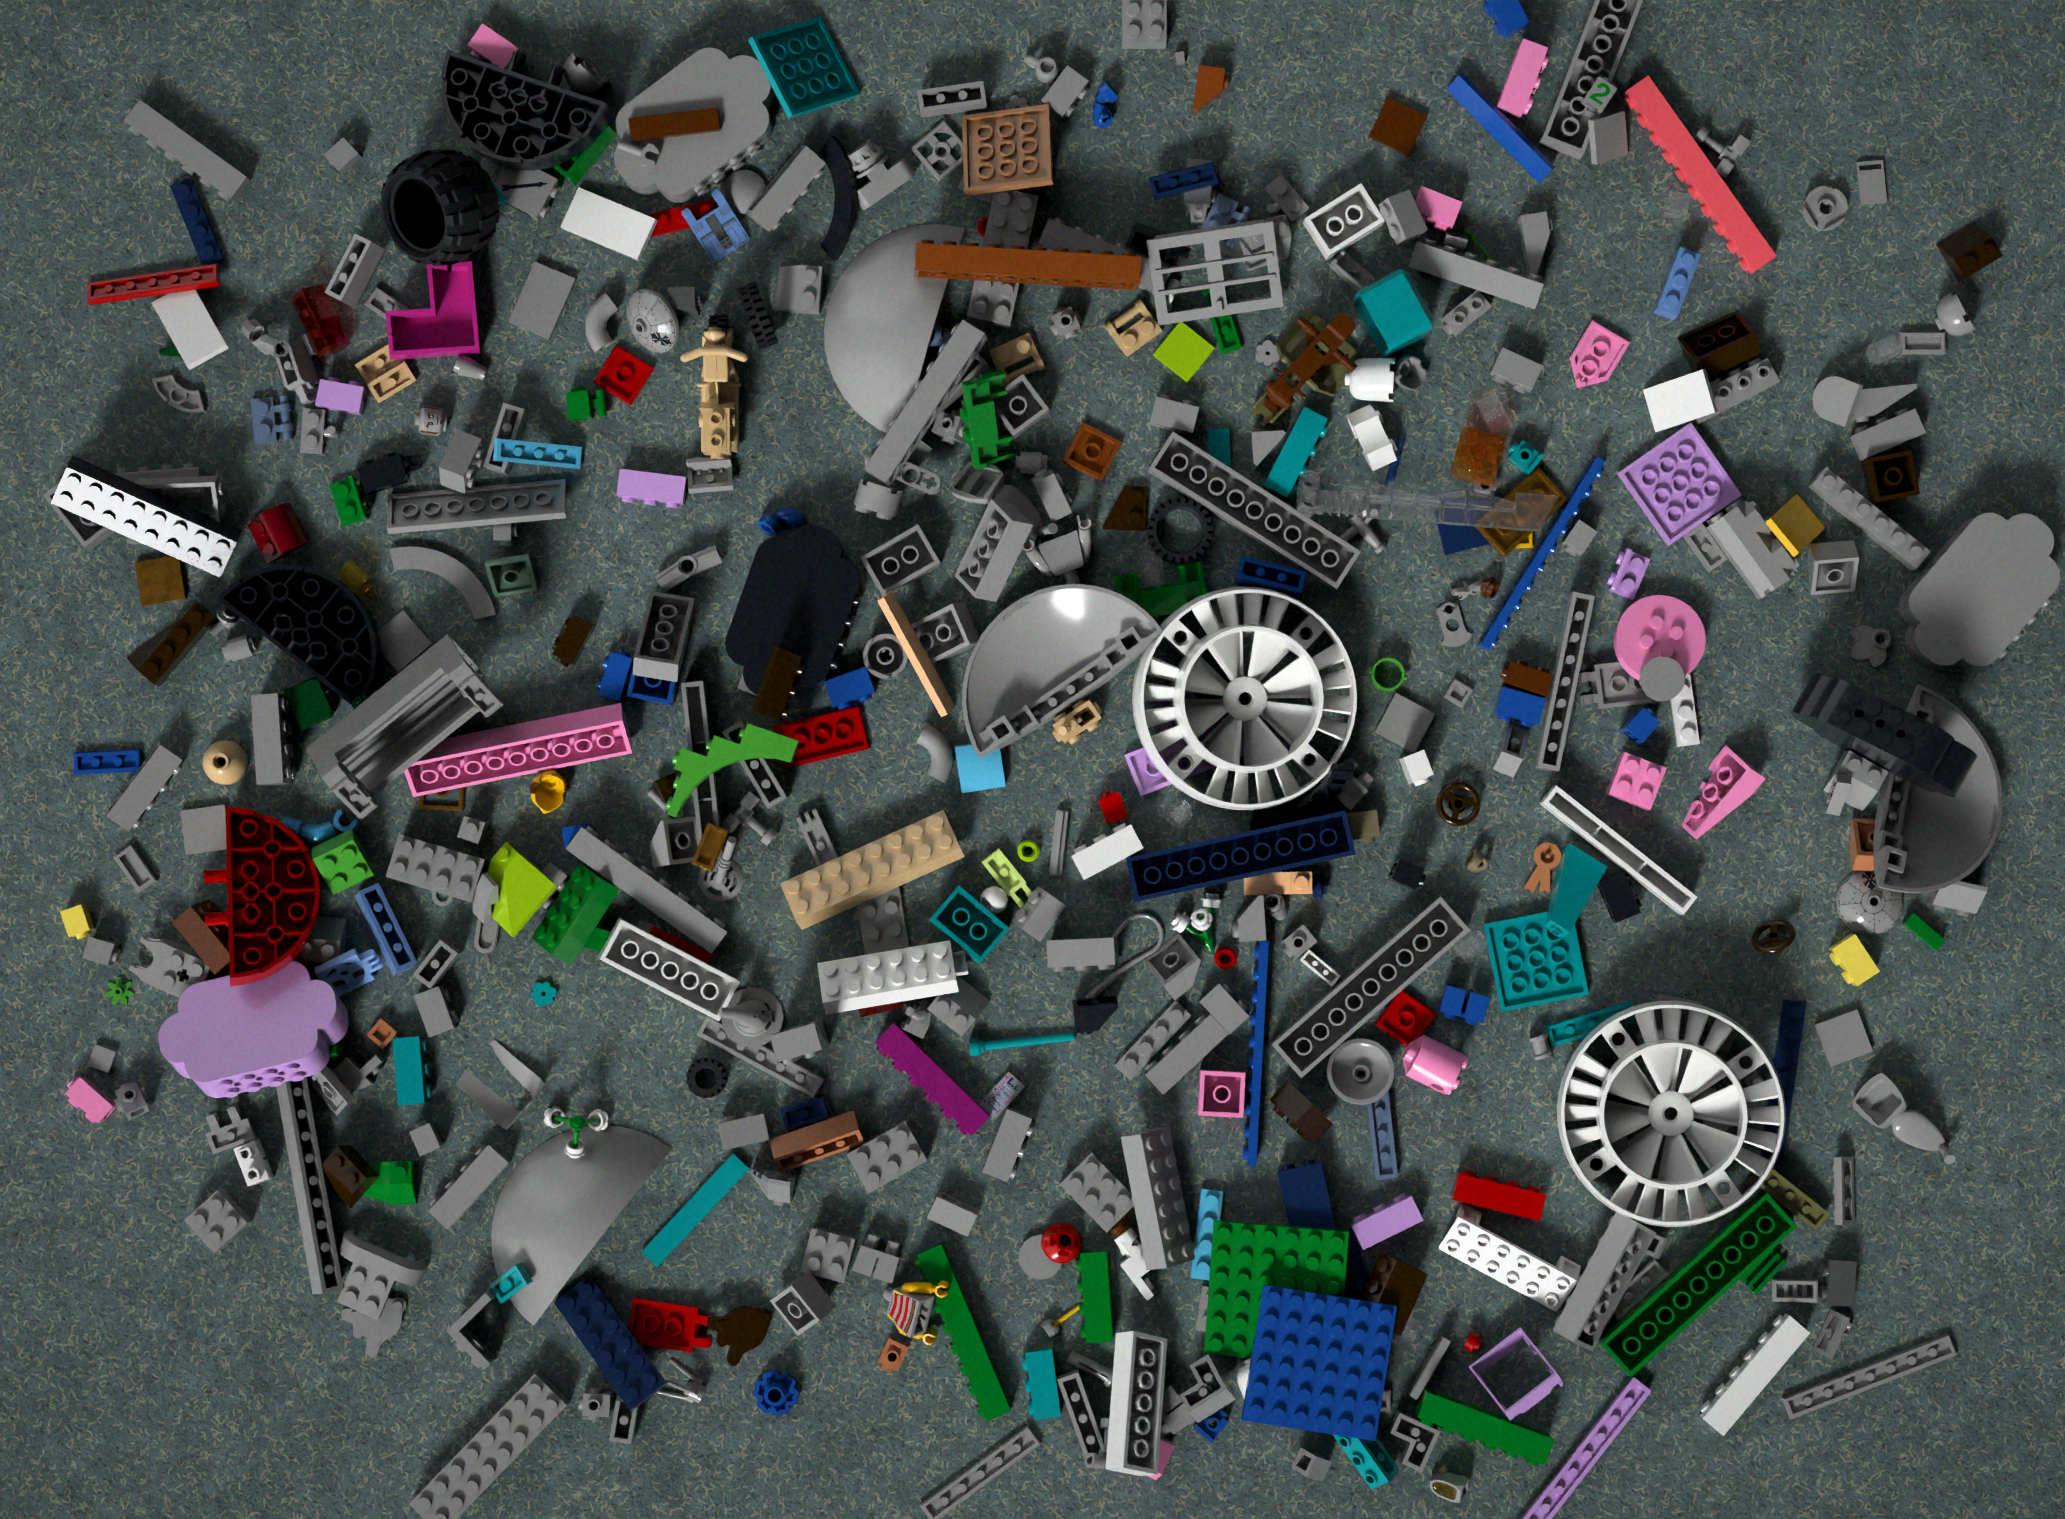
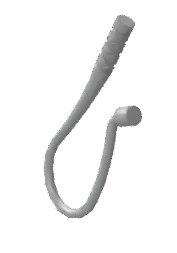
(1096, 991)

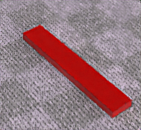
(153, 284)

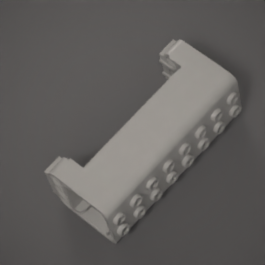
(401, 724)

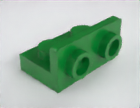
(349, 501)

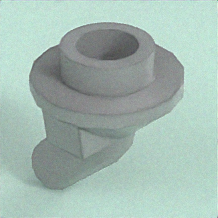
(227, 619)

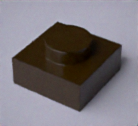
(665, 786)

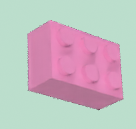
(1523, 79)

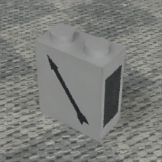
(528, 190)

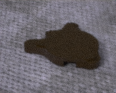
(741, 1330)

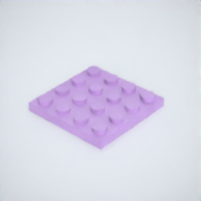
(1679, 484)

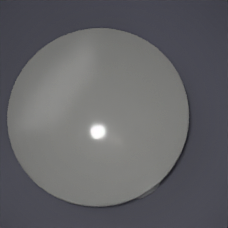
(742, 190)

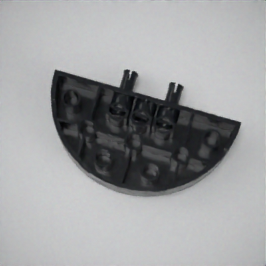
(518, 117)

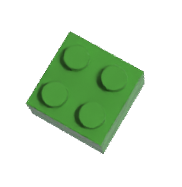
(342, 861)

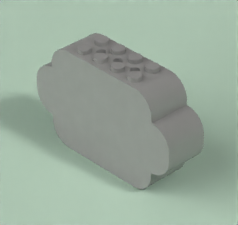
(696, 161)
(1980, 591)

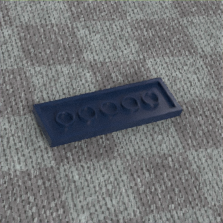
(610, 1343)

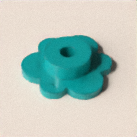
(541, 1000)

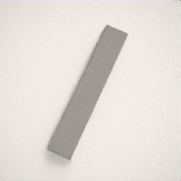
(762, 1058)
(980, 1473)

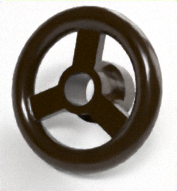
(1453, 820)
(1775, 942)

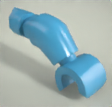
(321, 832)

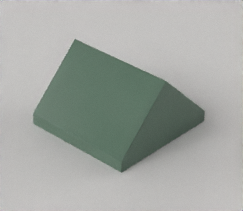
(512, 575)

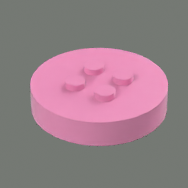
(1659, 628)

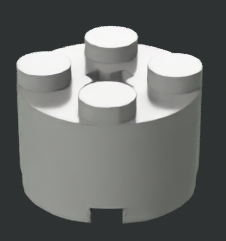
(877, 498)
(875, 664)

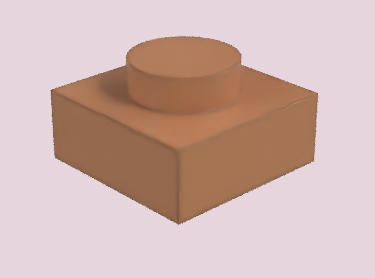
(382, 1033)

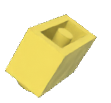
(1853, 960)

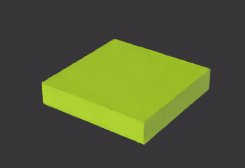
(1183, 351)

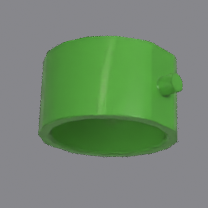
(1372, 674)

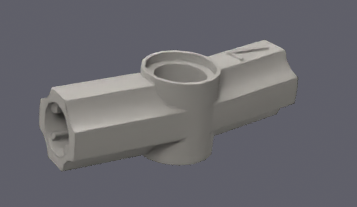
(264, 340)
(675, 575)

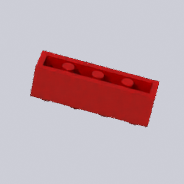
(1497, 1195)

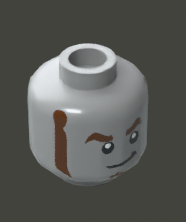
(431, 420)

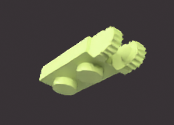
(1006, 875)

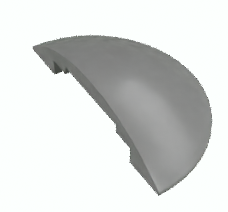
(884, 323)
(1047, 658)
(1926, 836)
(563, 1206)

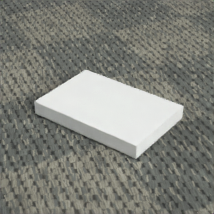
(1680, 400)

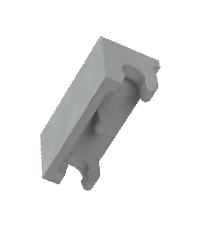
(1351, 271)
(953, 1213)

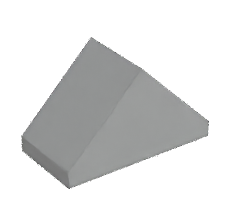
(1263, 443)

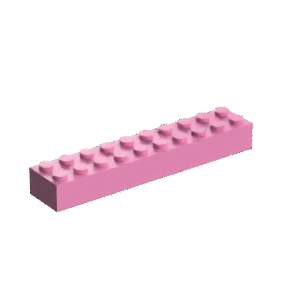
(521, 749)

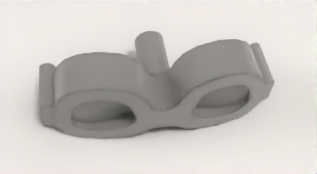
(1462, 592)

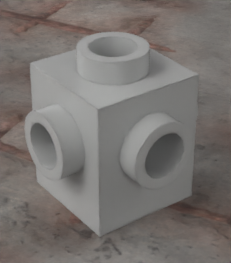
(1065, 331)
(949, 427)
(131, 1100)
(602, 1398)

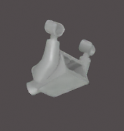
(1062, 554)

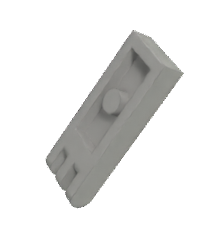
(817, 837)

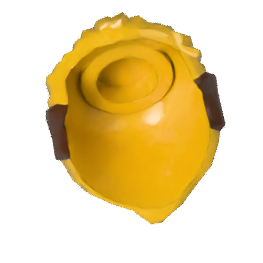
(548, 791)

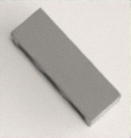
(1838, 794)

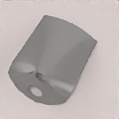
(492, 1103)

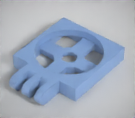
(367, 960)

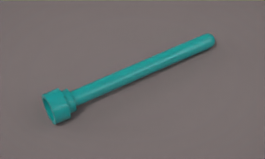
(978, 1046)

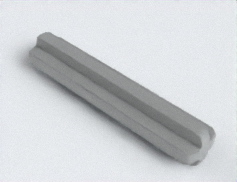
(1058, 843)

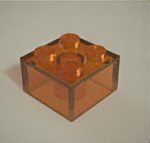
(1478, 457)

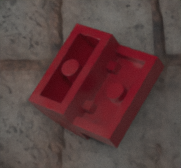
(278, 532)

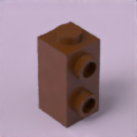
(1527, 679)

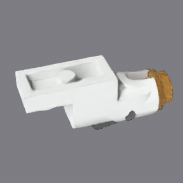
(1134, 1264)

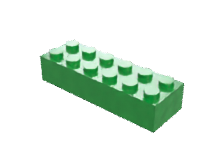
(1483, 1425)

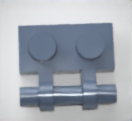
(1221, 214)
(264, 419)

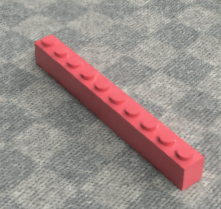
(1699, 175)

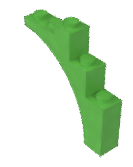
(721, 752)

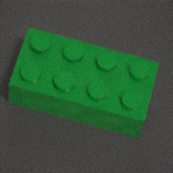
(575, 914)

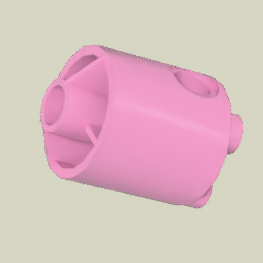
(1434, 1064)

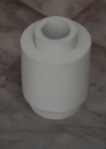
(1031, 462)
(239, 648)

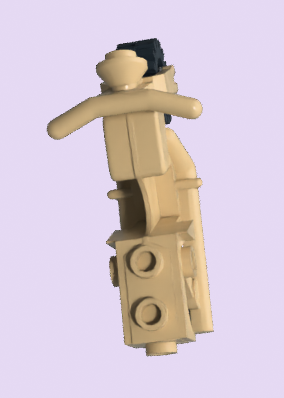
(718, 388)

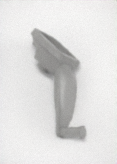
(988, 484)
(1885, 1105)

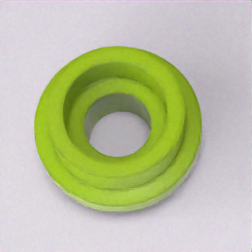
(1028, 858)

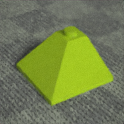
(520, 888)

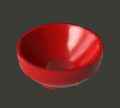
(1054, 1250)

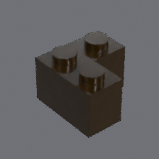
(1300, 1113)

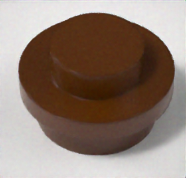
(1489, 588)

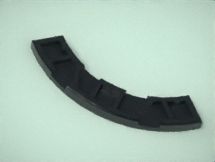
(845, 197)
(1310, 805)

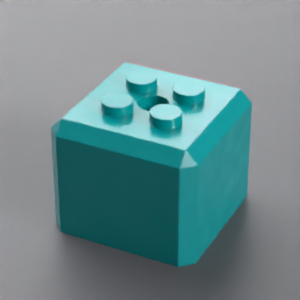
(1394, 312)

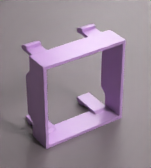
(1499, 1352)

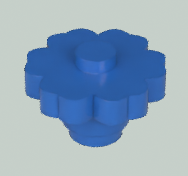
(776, 1392)

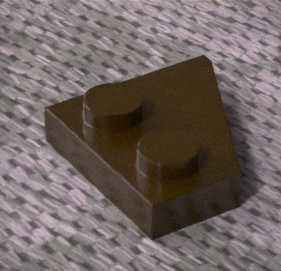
(1129, 510)

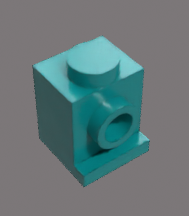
(1524, 465)

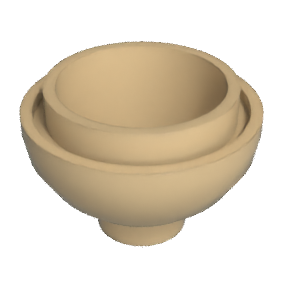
(235, 764)

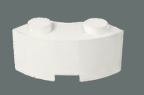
(1368, 429)

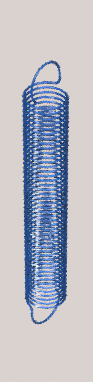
(1390, 468)

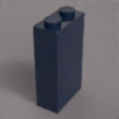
(1306, 1195)

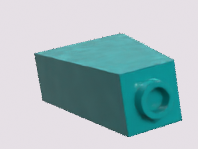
(1573, 885)

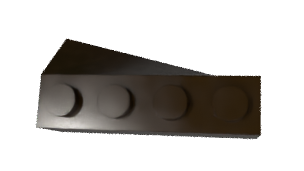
(167, 650)

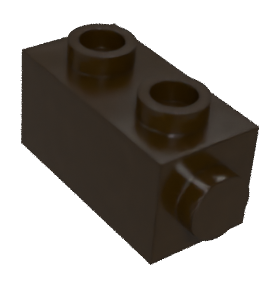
(573, 640)

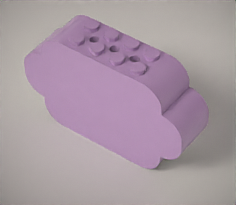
(253, 1032)

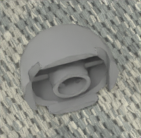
(580, 74)
(1953, 316)

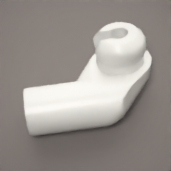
(1169, 298)

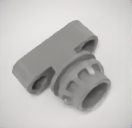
(869, 162)

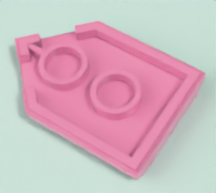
(1596, 355)

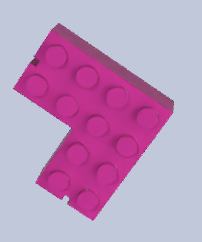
(445, 327)

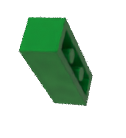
(1923, 931)

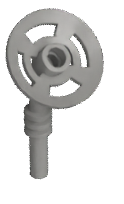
(720, 878)

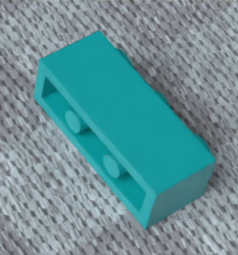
(411, 1070)
(1041, 1383)

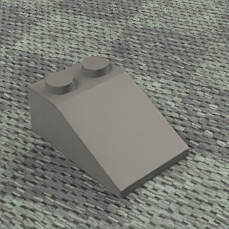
(946, 632)

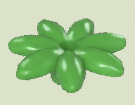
(123, 991)

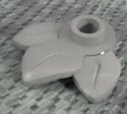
(1867, 646)

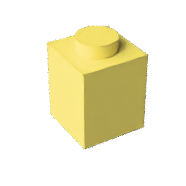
(77, 921)

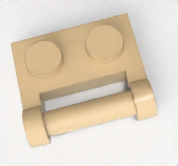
(1137, 334)
(1015, 352)

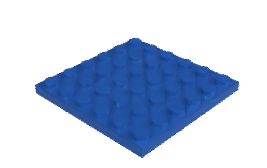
(1319, 1362)

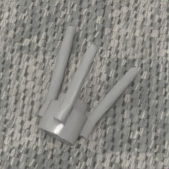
(692, 1392)

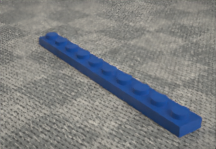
(1537, 561)
(1253, 1085)

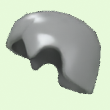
(1403, 367)

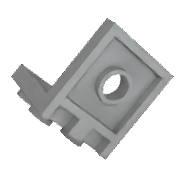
(466, 1340)

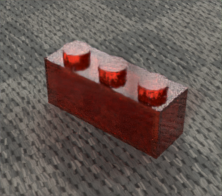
(320, 320)

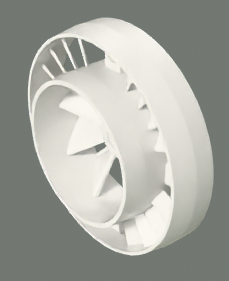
(1261, 746)
(1618, 1120)

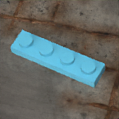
(537, 453)
(1209, 1209)

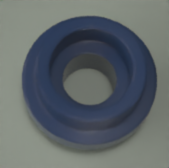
(1318, 888)

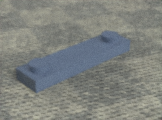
(1382, 1139)

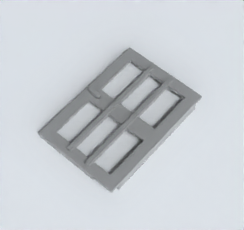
(1216, 284)

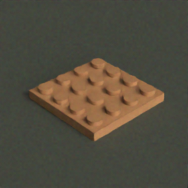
(1007, 150)

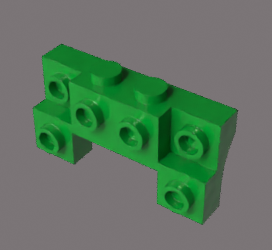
(980, 420)
(1163, 598)

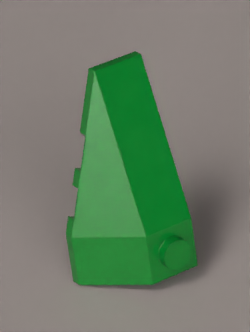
(395, 1181)

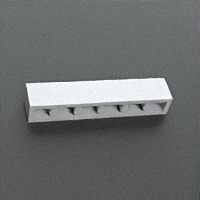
(1754, 1373)

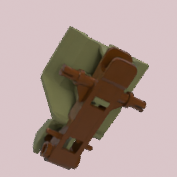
(1315, 355)

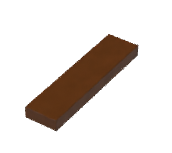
(674, 124)

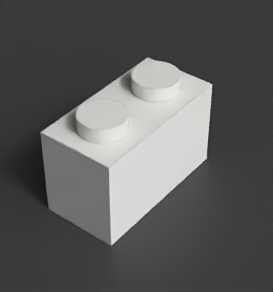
(1416, 768)

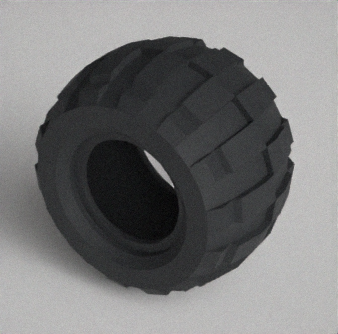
(439, 207)

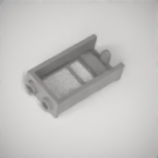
(196, 492)

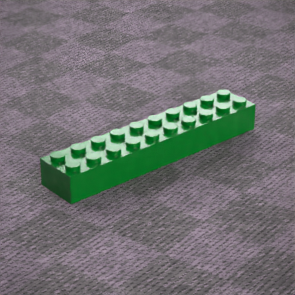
(1697, 1283)

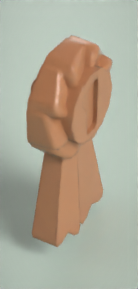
(1546, 857)

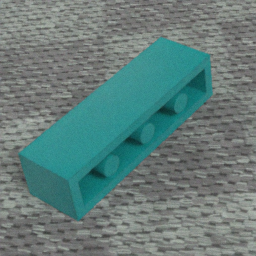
(1295, 453)

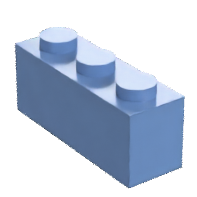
(1676, 283)

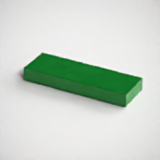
(1223, 328)

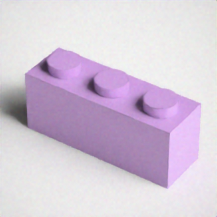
(652, 488)
(1386, 1221)

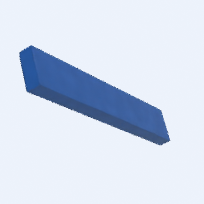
(1500, 128)

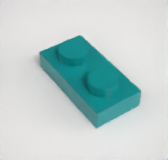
(511, 1283)

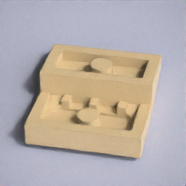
(391, 380)

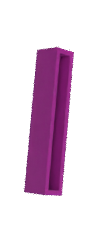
(933, 1079)

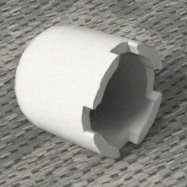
(1372, 379)

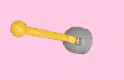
(1052, 1326)

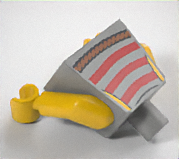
(911, 1308)

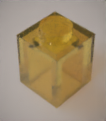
(354, 577)

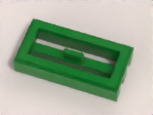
(1767, 1278)

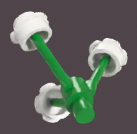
(1201, 921)
(576, 1147)

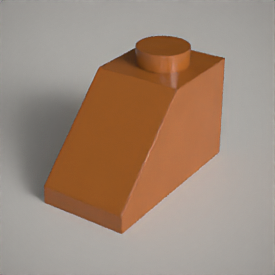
(1208, 86)

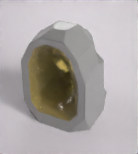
(1450, 1486)

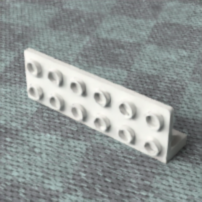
(1509, 1262)

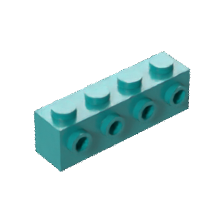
(1369, 1459)

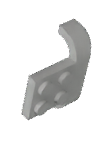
(374, 1274)

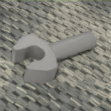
(641, 152)
(654, 795)

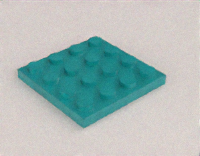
(804, 67)
(1532, 963)

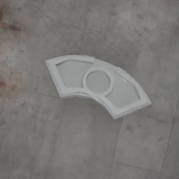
(178, 396)

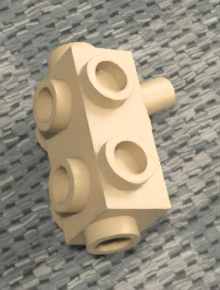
(1070, 726)

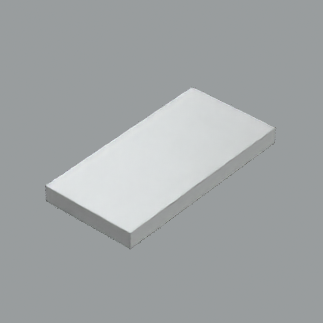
(609, 224)
(190, 327)

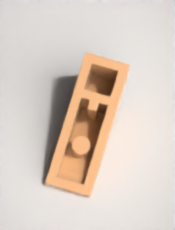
(1279, 883)

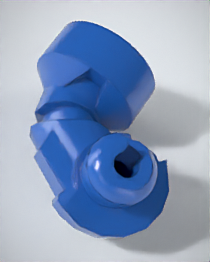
(1102, 114)
(789, 515)

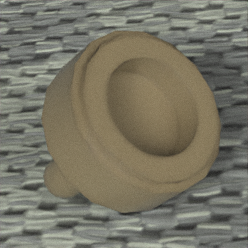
(1474, 859)

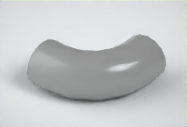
(597, 321)
(939, 751)

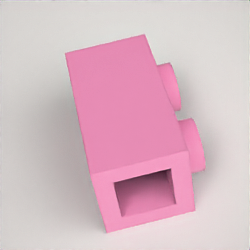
(90, 1098)

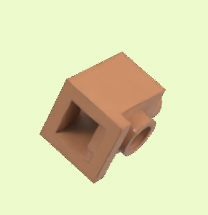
(893, 1346)

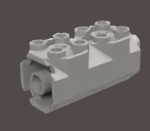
(1752, 548)

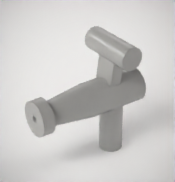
(1361, 526)

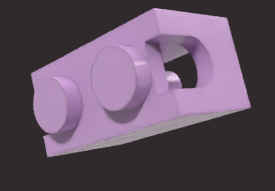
(341, 396)

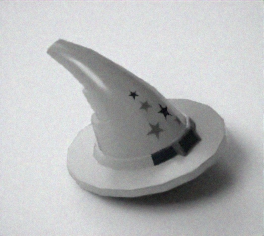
(752, 1017)

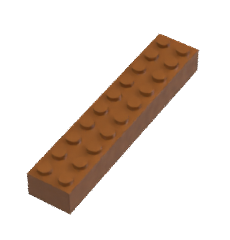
(1027, 266)

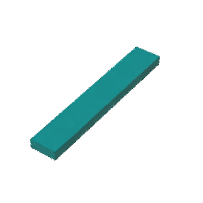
(695, 1209)

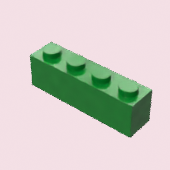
(1096, 1296)

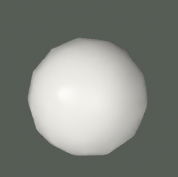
(994, 899)

